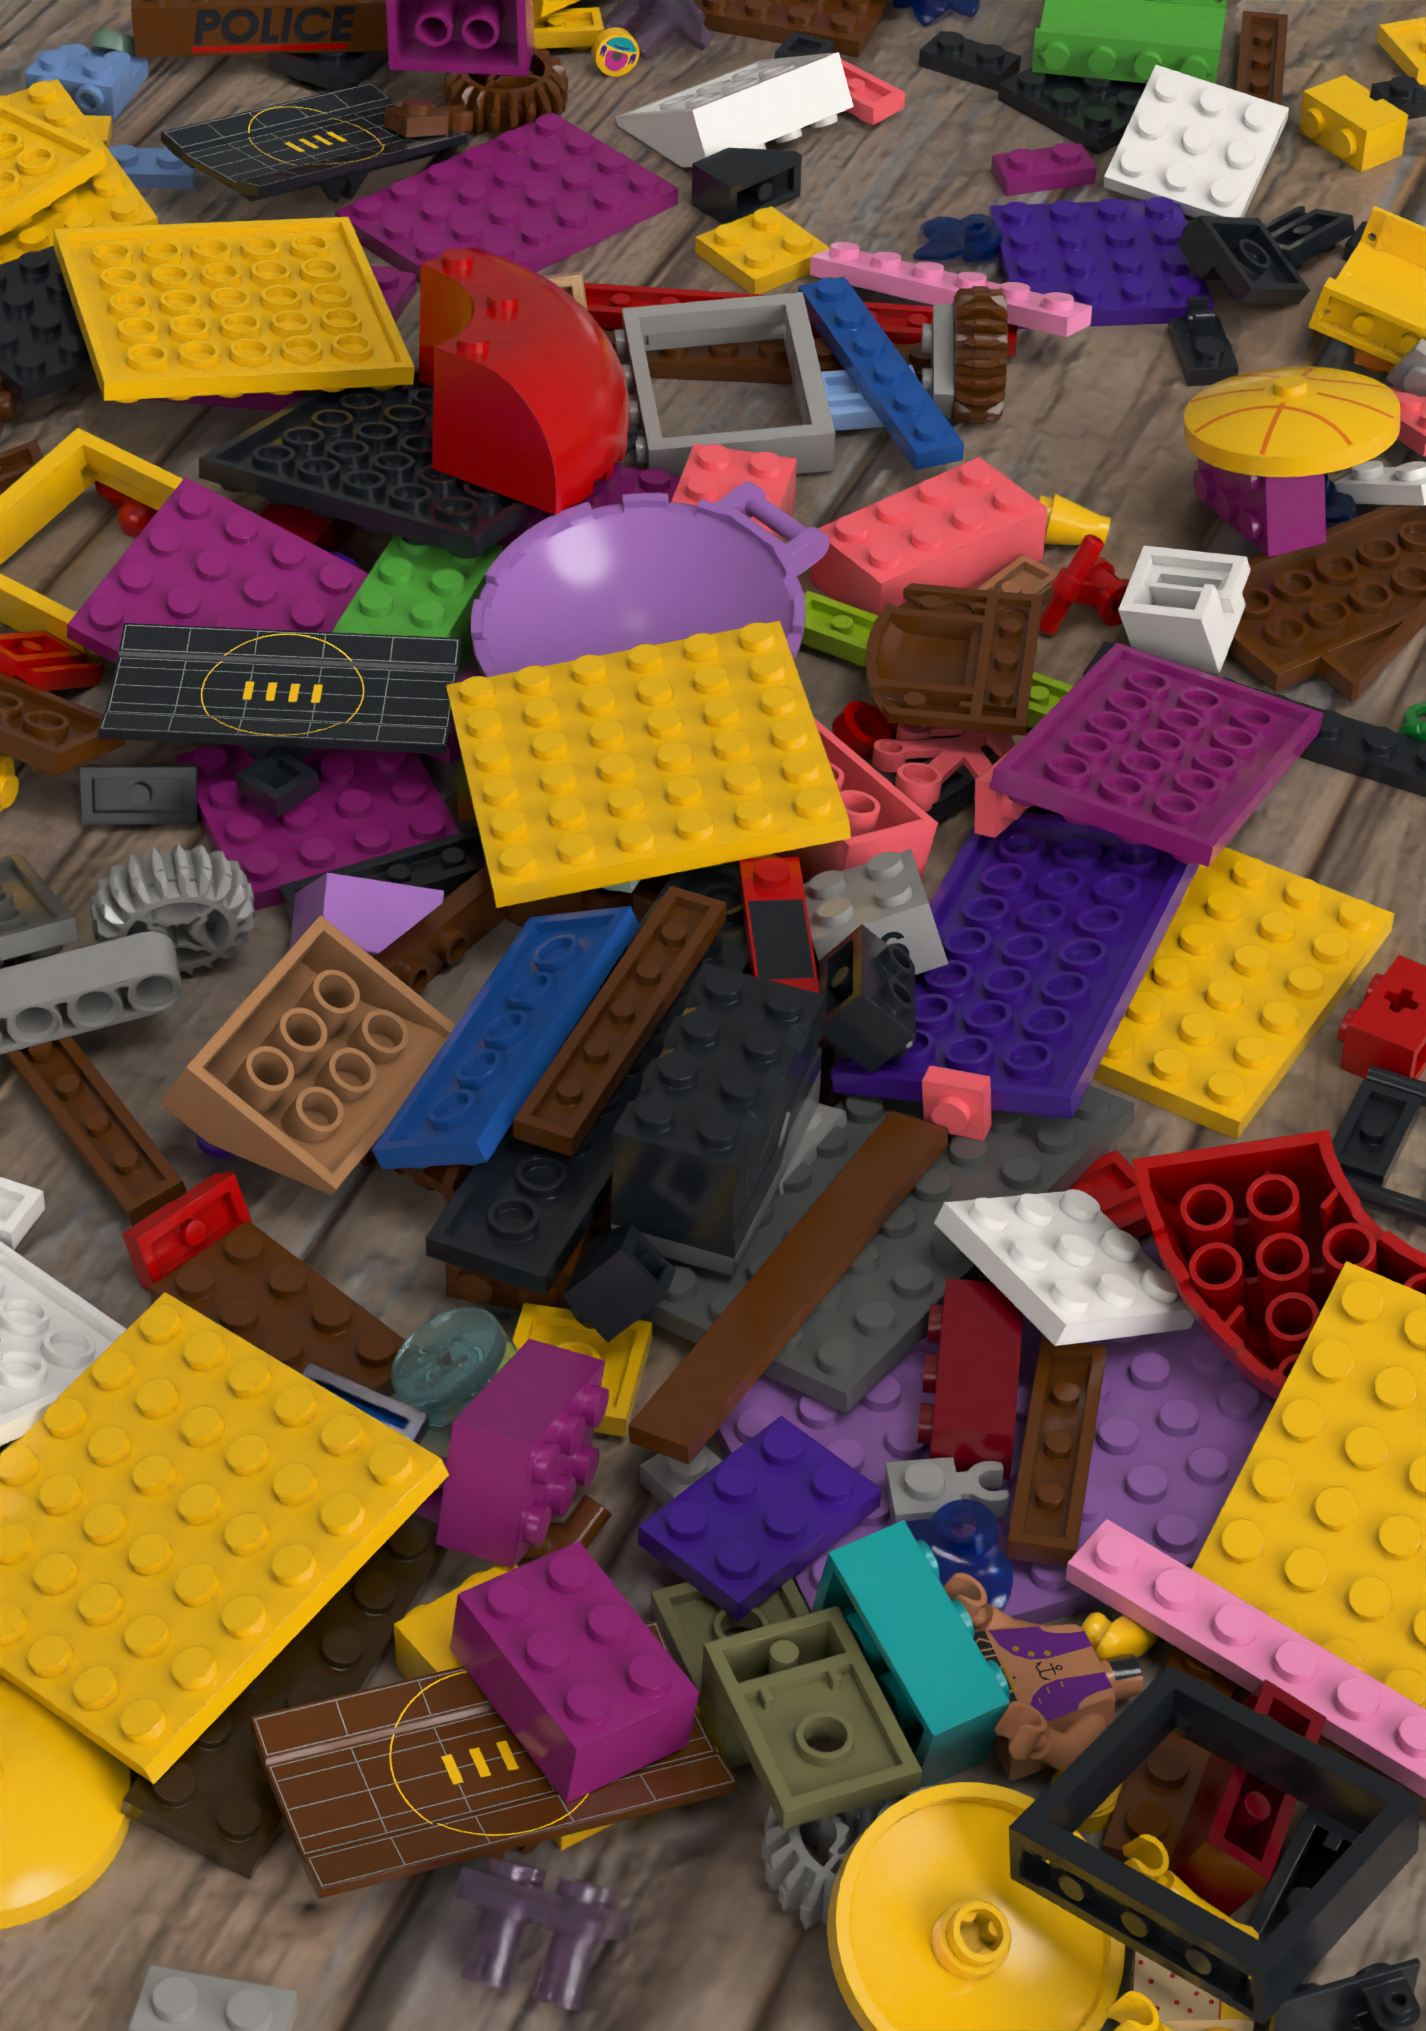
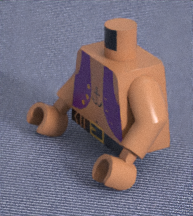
(1055, 1683)

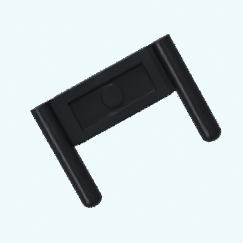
(1374, 1138)

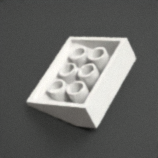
(743, 108)

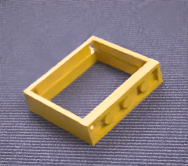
(49, 490)

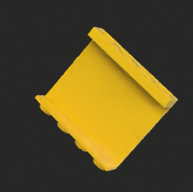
(1380, 290)

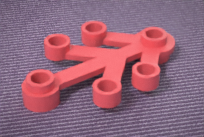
(924, 781)

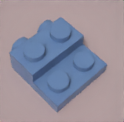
(94, 79)

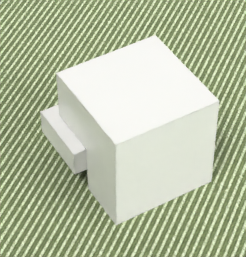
(1185, 605)

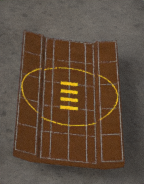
(438, 1778)

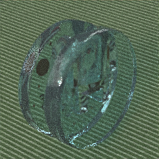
(450, 1363)

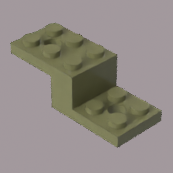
(786, 1688)

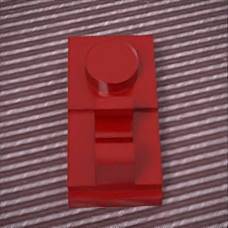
(185, 1227)

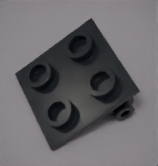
(1371, 2000)

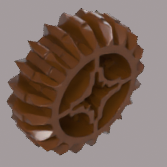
(510, 101)
(979, 354)

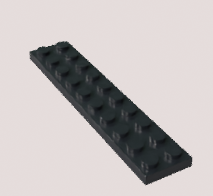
(532, 1204)

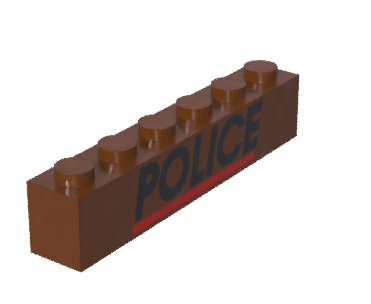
(257, 26)

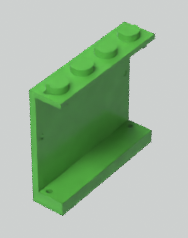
(1129, 38)

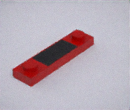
(777, 921)

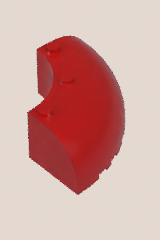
(519, 380)
(1260, 1242)

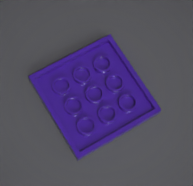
(1103, 254)

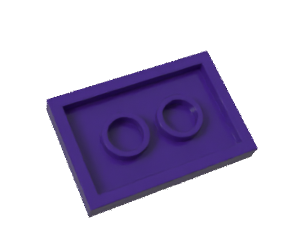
(759, 1517)

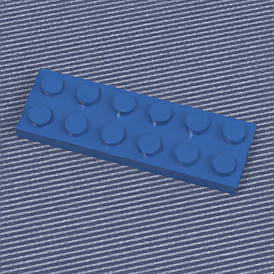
(506, 1040)

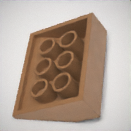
(311, 1062)

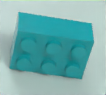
(917, 1648)

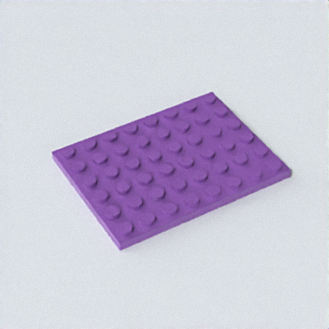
(1161, 1463)

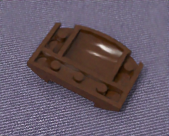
(955, 658)

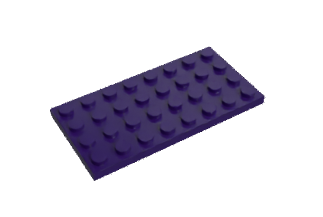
(1042, 962)

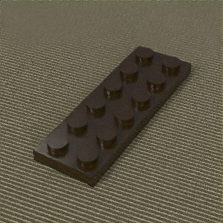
(218, 1789)

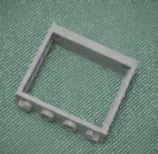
(724, 323)

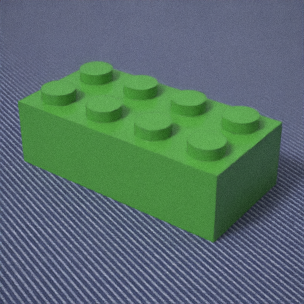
(419, 594)

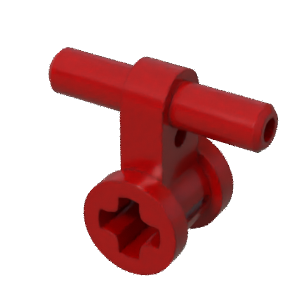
(1088, 582)

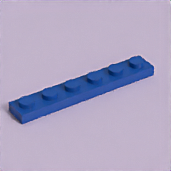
(881, 374)

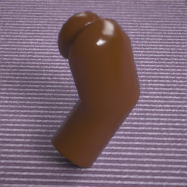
(581, 1525)

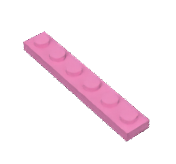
(930, 284)
(1253, 1647)

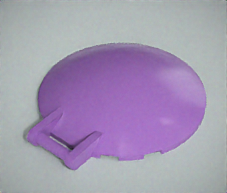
(642, 577)

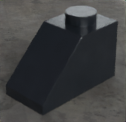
(745, 180)

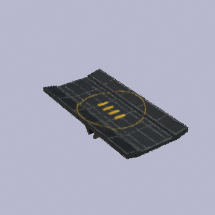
(303, 144)
(282, 689)

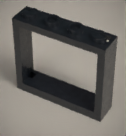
(1170, 1926)

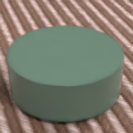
(112, 40)

